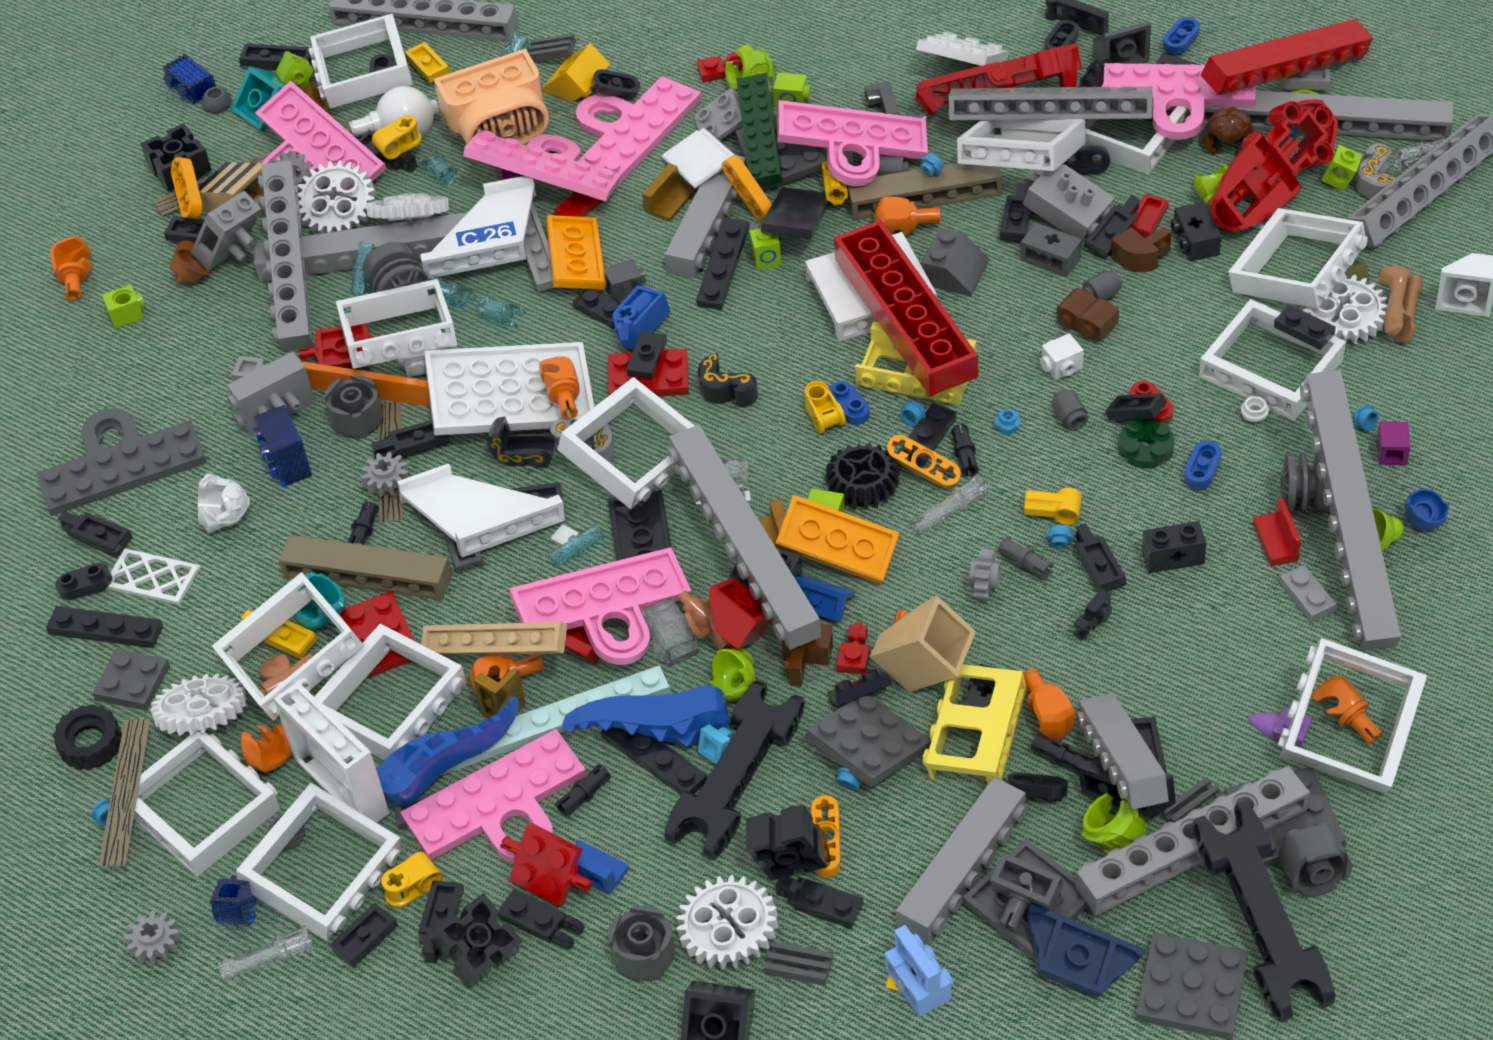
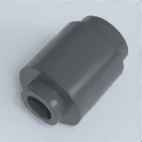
(892, 165)
(1103, 284)
(1069, 409)

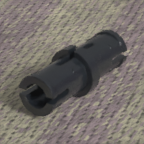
(964, 450)
(363, 524)
(1058, 752)
(583, 790)

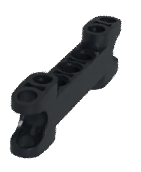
(713, 807)
(1284, 959)

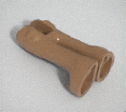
(1402, 301)

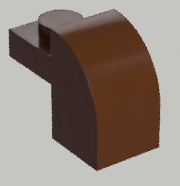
(1140, 253)
(813, 652)

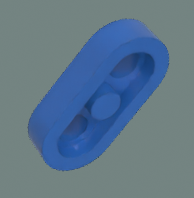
(1181, 35)
(849, 398)
(1200, 469)

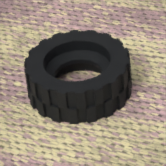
(82, 719)

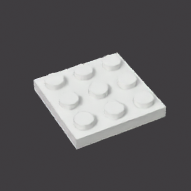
(964, 50)

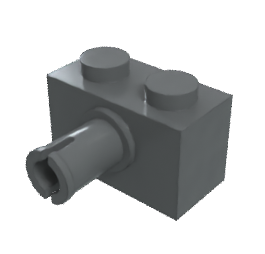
(1023, 885)

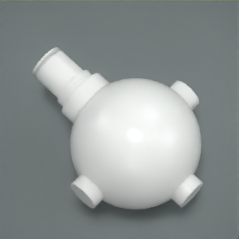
(395, 104)

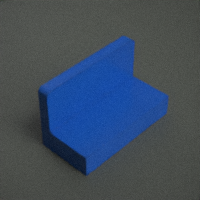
(826, 598)
(600, 868)

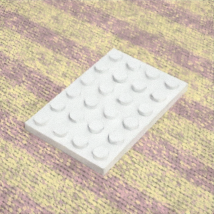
(486, 383)

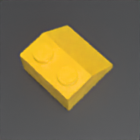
(575, 74)

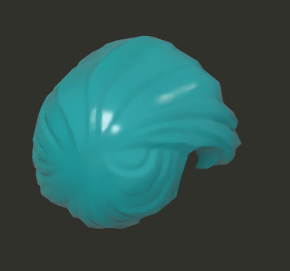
(311, 615)

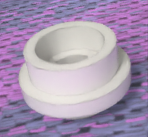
(1254, 409)

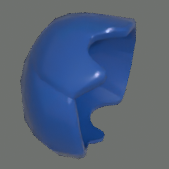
(1426, 509)

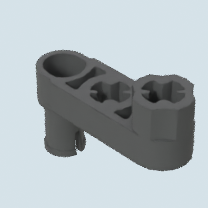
(882, 94)

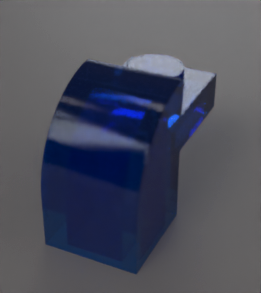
(233, 902)

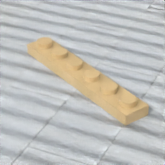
(495, 638)

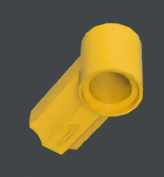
(835, 190)
(1062, 505)

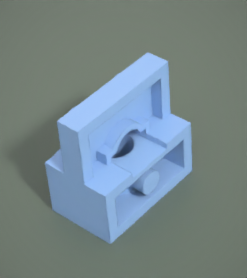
(911, 957)

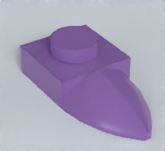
(1273, 724)

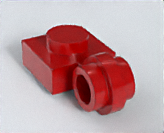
(714, 69)
(854, 656)

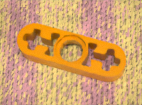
(746, 187)
(186, 188)
(944, 466)
(832, 826)

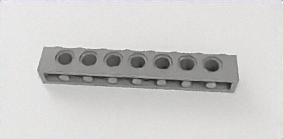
(437, 17)
(1050, 103)
(1426, 180)
(299, 332)
(1102, 894)

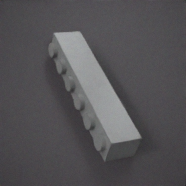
(701, 225)
(1122, 751)
(961, 860)

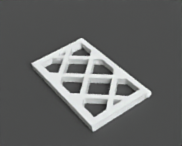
(130, 588)

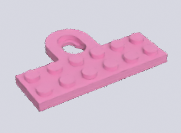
(1175, 87)
(640, 127)
(851, 131)
(314, 133)
(535, 162)
(605, 593)
(493, 795)

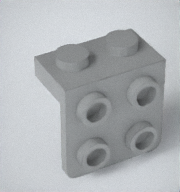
(721, 115)

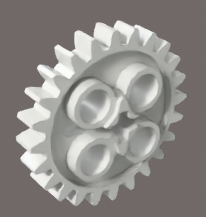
(335, 198)
(407, 206)
(1356, 318)
(198, 704)
(748, 905)

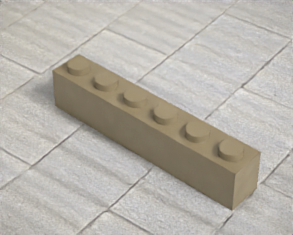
(953, 185)
(368, 566)

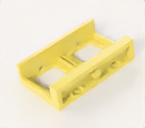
(894, 381)
(995, 722)

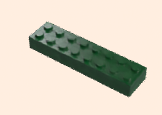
(759, 129)

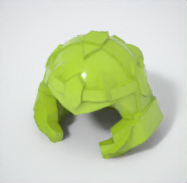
(753, 63)
(1112, 830)

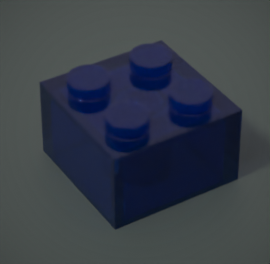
(281, 446)

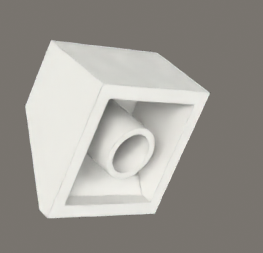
(1467, 286)

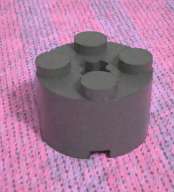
(354, 406)
(1314, 859)
(642, 943)

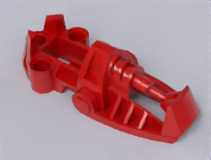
(1034, 67)
(1265, 169)

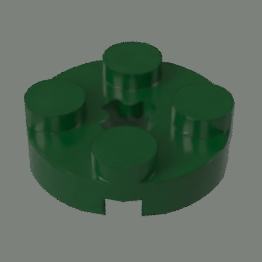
(1139, 431)

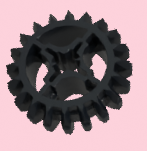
(861, 468)

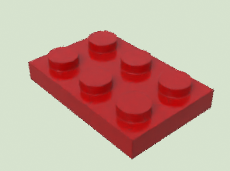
(669, 380)
(365, 618)

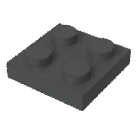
(131, 679)

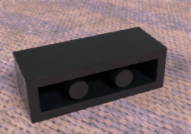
(1097, 782)

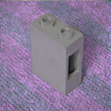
(1068, 201)
(227, 231)
(269, 387)

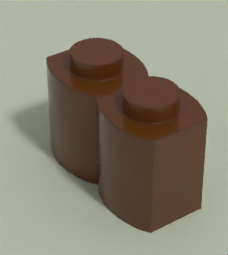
(1087, 314)

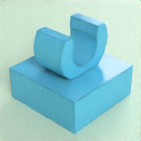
(713, 742)

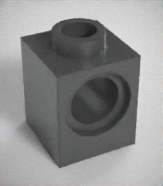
(623, 279)

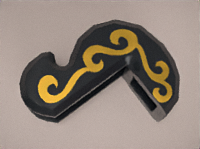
(723, 387)
(519, 448)

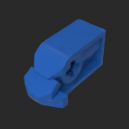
(640, 311)

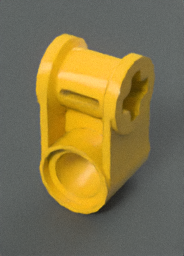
(396, 138)
(822, 407)
(410, 877)

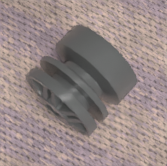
(392, 267)
(1301, 483)

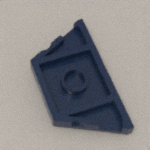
(1078, 953)

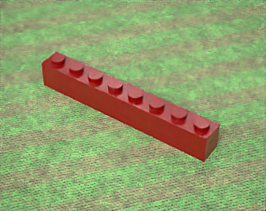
(1286, 56)

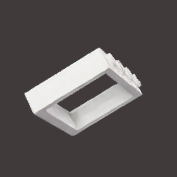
(351, 38)
(1021, 143)
(1131, 156)
(1285, 222)
(392, 304)
(1249, 384)
(619, 485)
(267, 620)
(365, 660)
(1370, 665)
(330, 744)
(231, 832)
(283, 832)

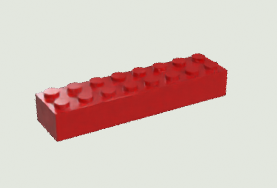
(906, 308)

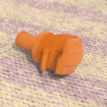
(903, 215)
(71, 264)
(563, 384)
(501, 665)
(1051, 706)
(1351, 706)
(267, 752)

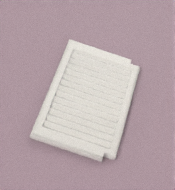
(698, 157)

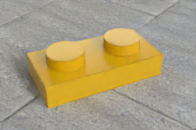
(427, 62)

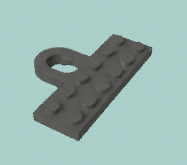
(121, 466)

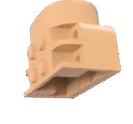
(494, 97)

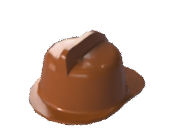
(185, 265)

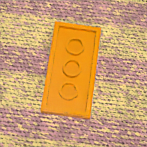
(575, 252)
(837, 539)

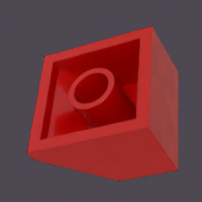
(736, 613)

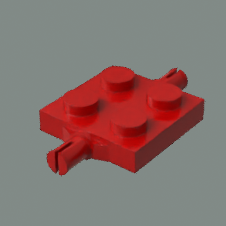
(331, 346)
(546, 864)

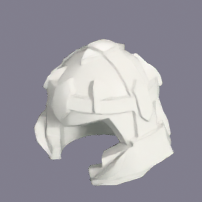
(220, 502)

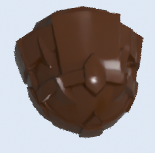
(1228, 126)

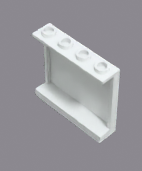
(840, 297)

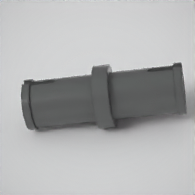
(1025, 558)

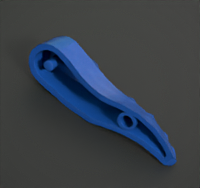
(662, 717)
(422, 760)

